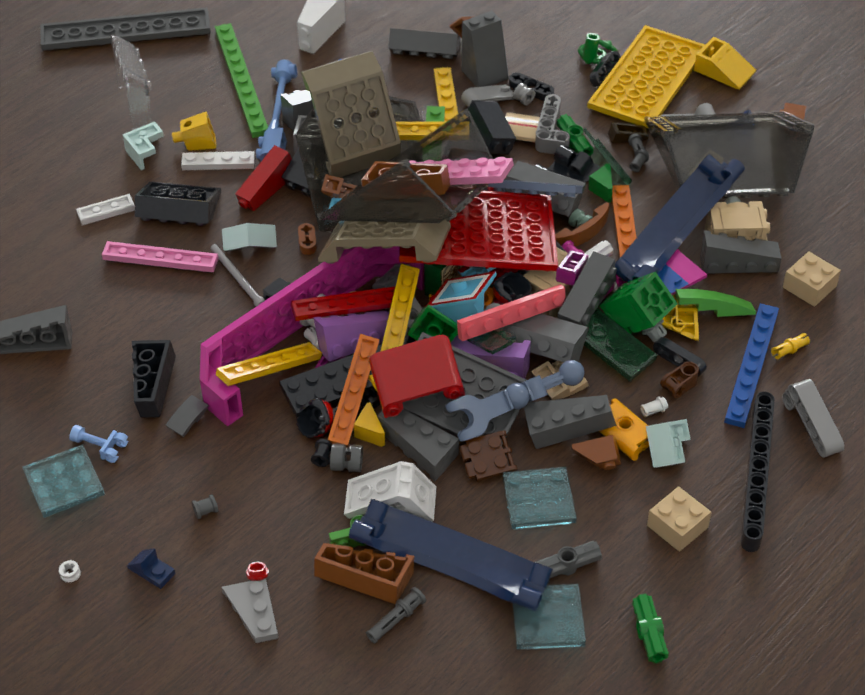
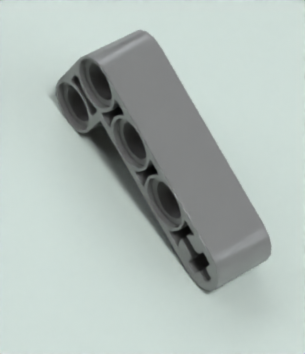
(547, 136)
(815, 416)

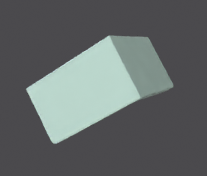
(139, 142)
(249, 235)
(666, 442)

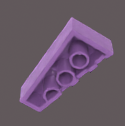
(512, 358)

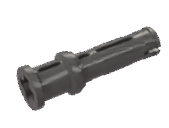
(403, 608)

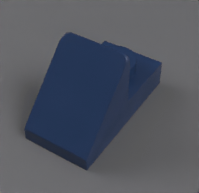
(151, 568)

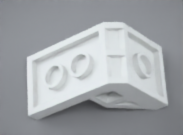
(397, 485)

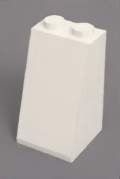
(319, 22)

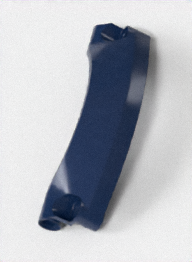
(678, 218)
(453, 554)

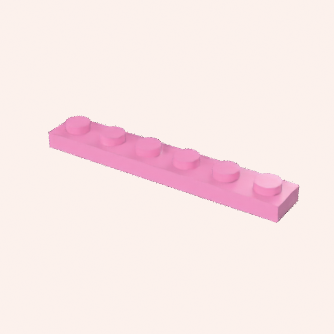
(160, 256)

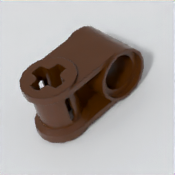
(681, 379)

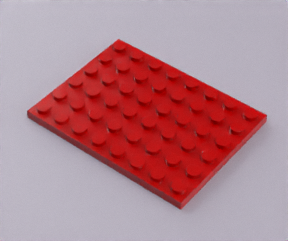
(499, 233)

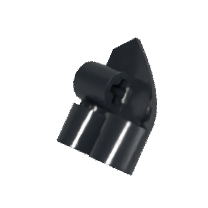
(572, 164)

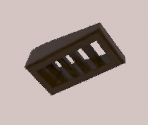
(621, 132)

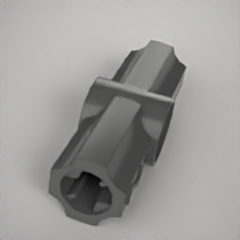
(577, 557)

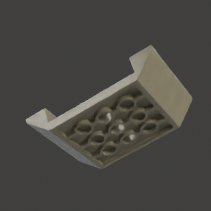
(341, 91)
(426, 238)

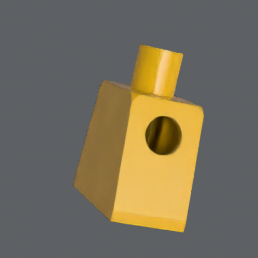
(196, 133)

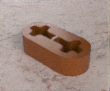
(303, 239)

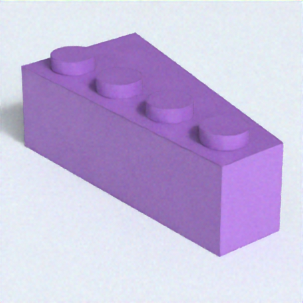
(340, 335)

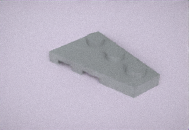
(254, 607)

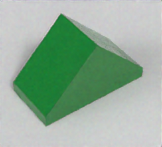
(601, 183)

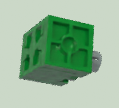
(641, 306)

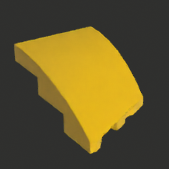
(683, 320)

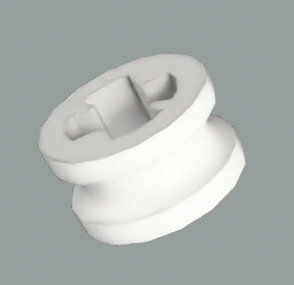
(69, 565)

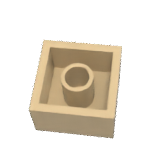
(811, 278)
(679, 518)

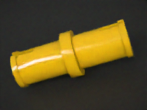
(790, 346)

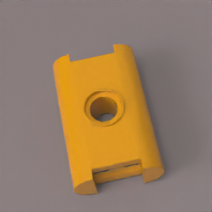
(629, 430)

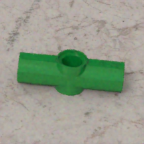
(577, 139)
(650, 628)

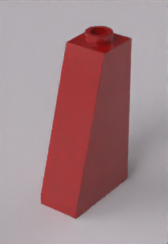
(264, 180)

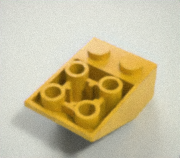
(723, 64)

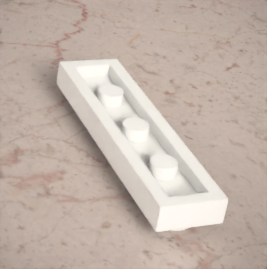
(218, 160)

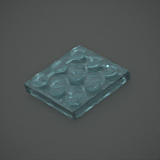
(63, 481)
(539, 497)
(555, 622)

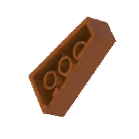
(434, 175)
(365, 571)

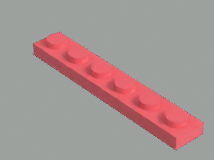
(511, 312)

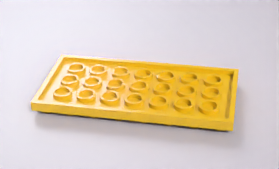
(646, 76)

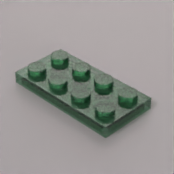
(617, 346)

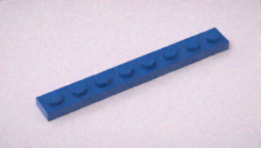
(751, 366)

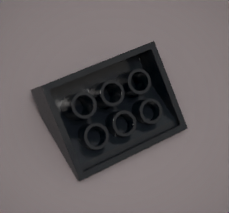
(176, 203)

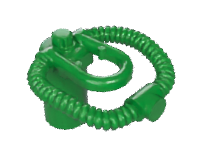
(591, 48)

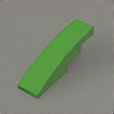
(711, 300)

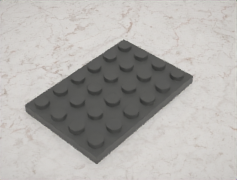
(479, 380)

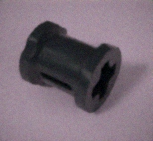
(321, 455)

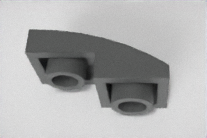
(186, 415)

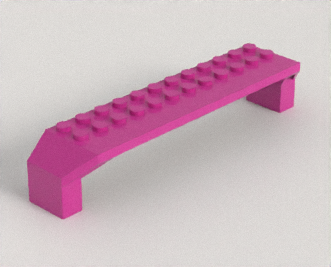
(275, 321)

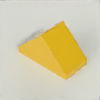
(368, 427)

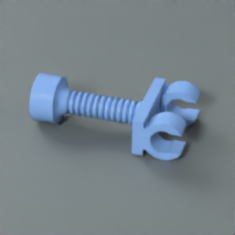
(106, 452)

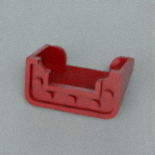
(415, 372)

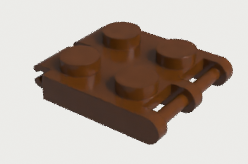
(487, 456)

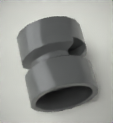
(339, 454)

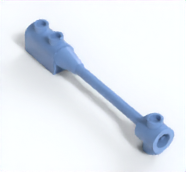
(274, 134)

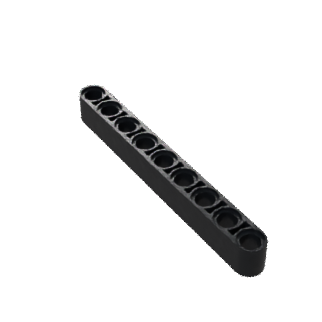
(757, 472)

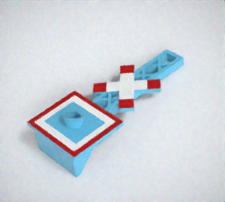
(463, 295)

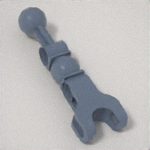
(514, 397)

